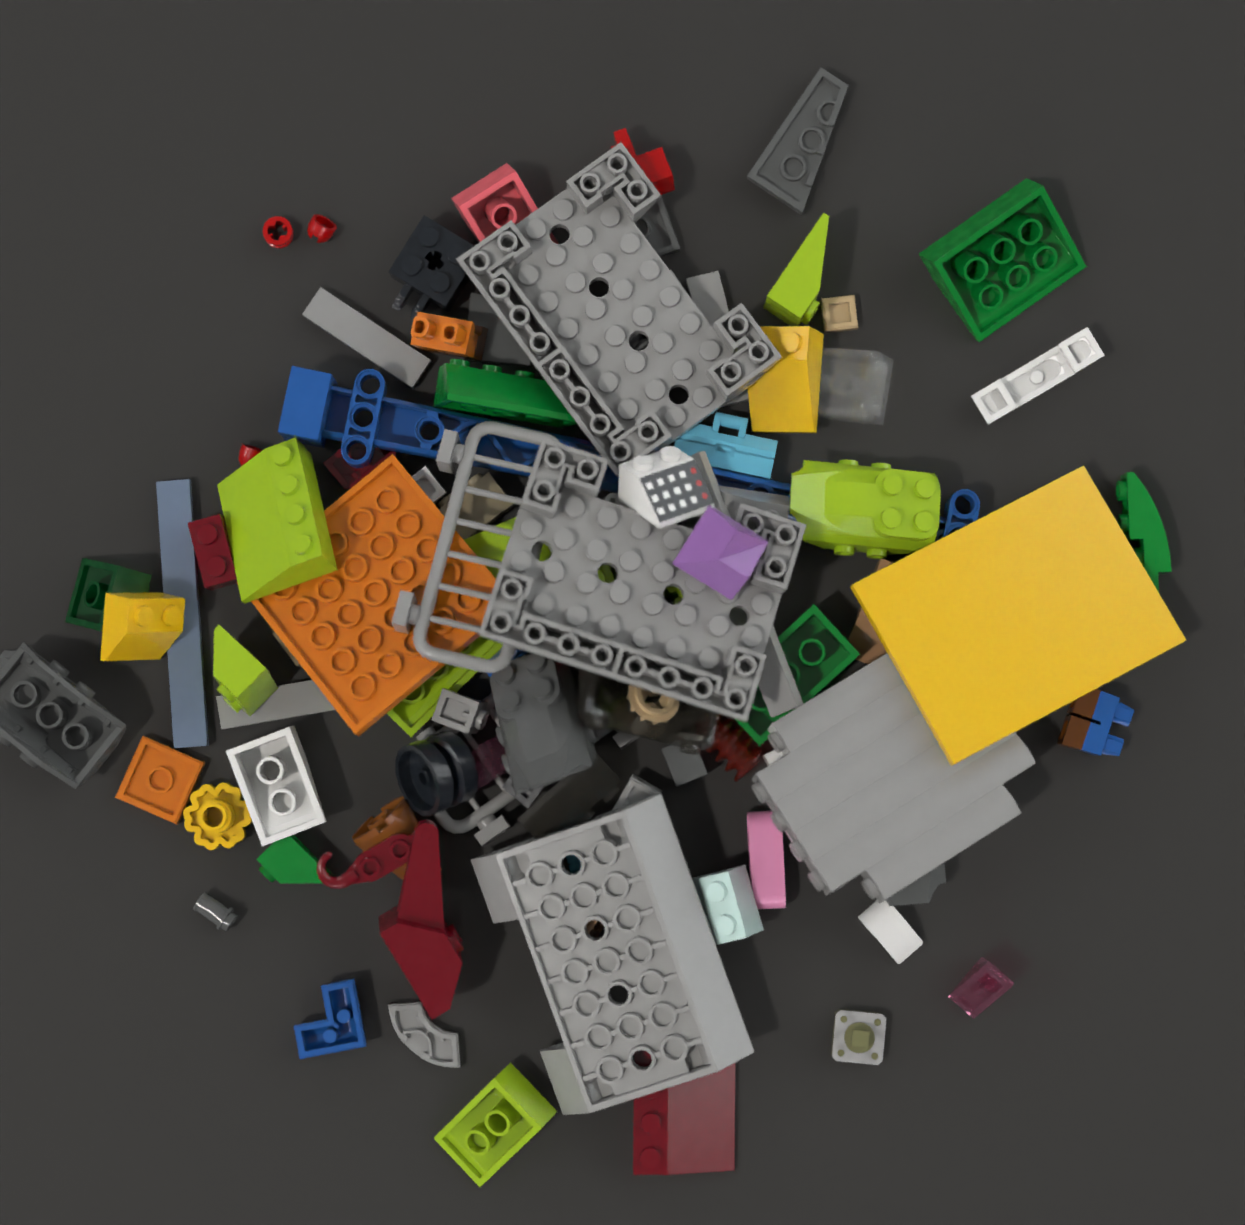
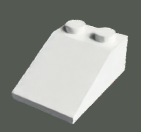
(277, 785)

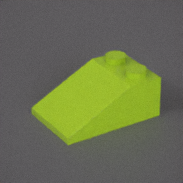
(798, 286)
(495, 1124)

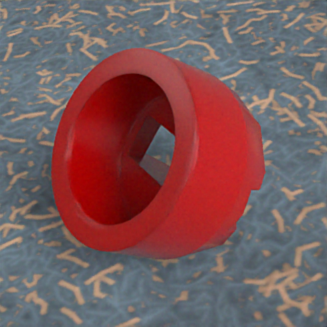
(321, 228)
(247, 452)

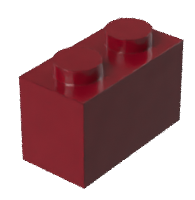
(213, 551)

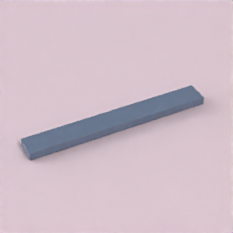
(181, 580)

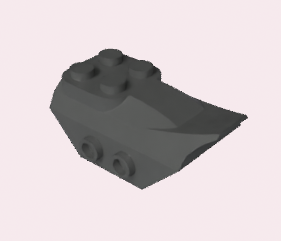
(54, 717)
(540, 722)

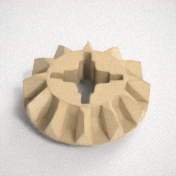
(659, 712)

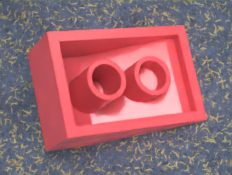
(495, 202)

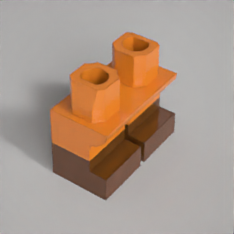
(448, 336)

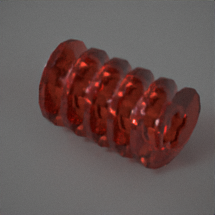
(734, 749)

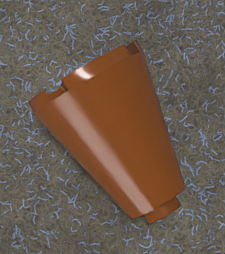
(395, 818)

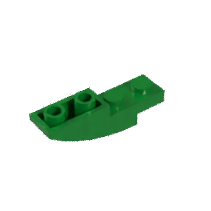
(1143, 525)

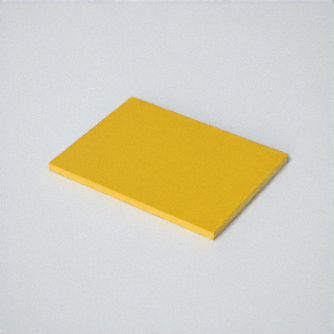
(1017, 614)

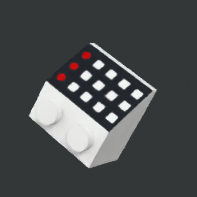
(663, 487)

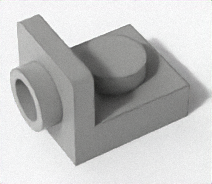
(460, 712)

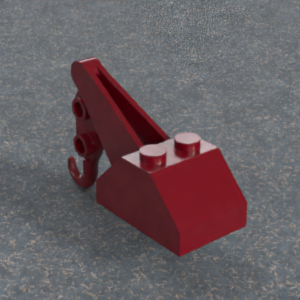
(416, 927)

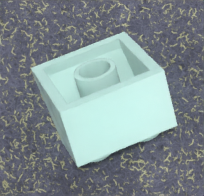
(729, 904)

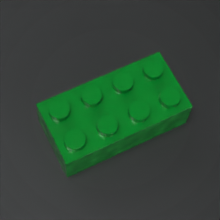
(815, 657)

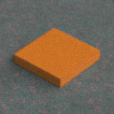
(160, 780)

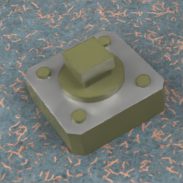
(858, 1036)

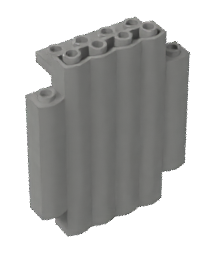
(873, 788)

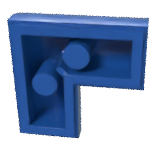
(341, 1029)

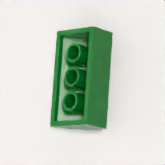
(499, 394)

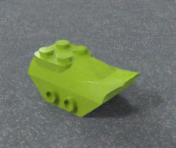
(865, 507)

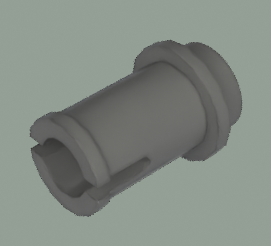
(215, 912)

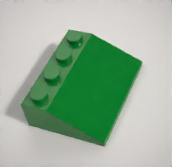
(1003, 258)

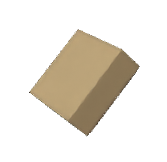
(839, 314)

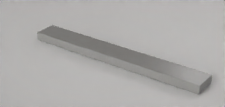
(776, 677)

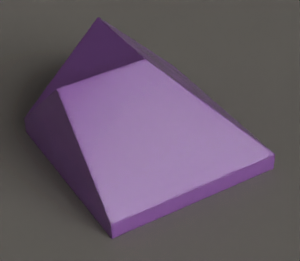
(720, 552)

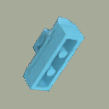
(738, 454)

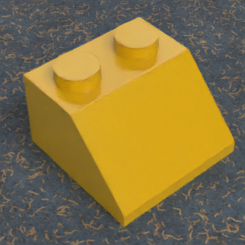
(140, 625)

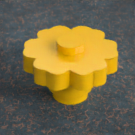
(217, 816)

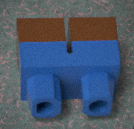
(1094, 737)

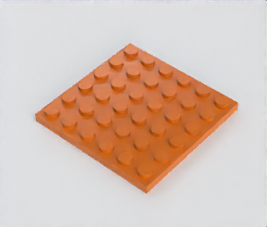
(342, 621)

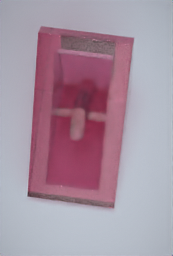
(980, 988)

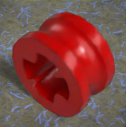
(284, 240)

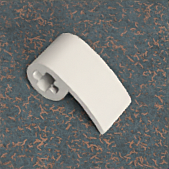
(891, 930)

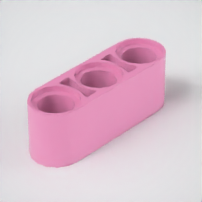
(766, 860)

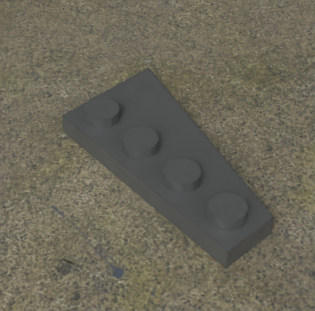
(797, 148)

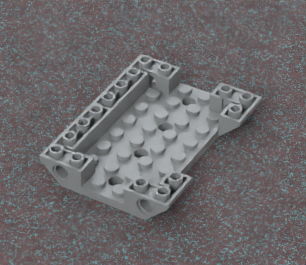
(584, 339)
(627, 625)
(651, 945)

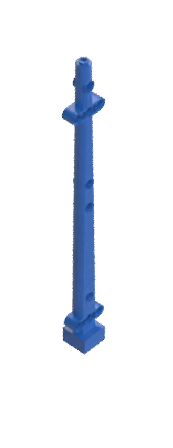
(322, 410)

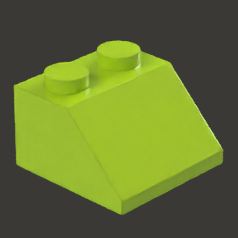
(240, 675)

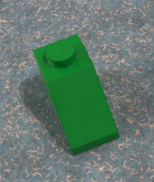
(290, 862)

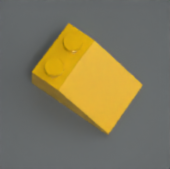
(789, 391)

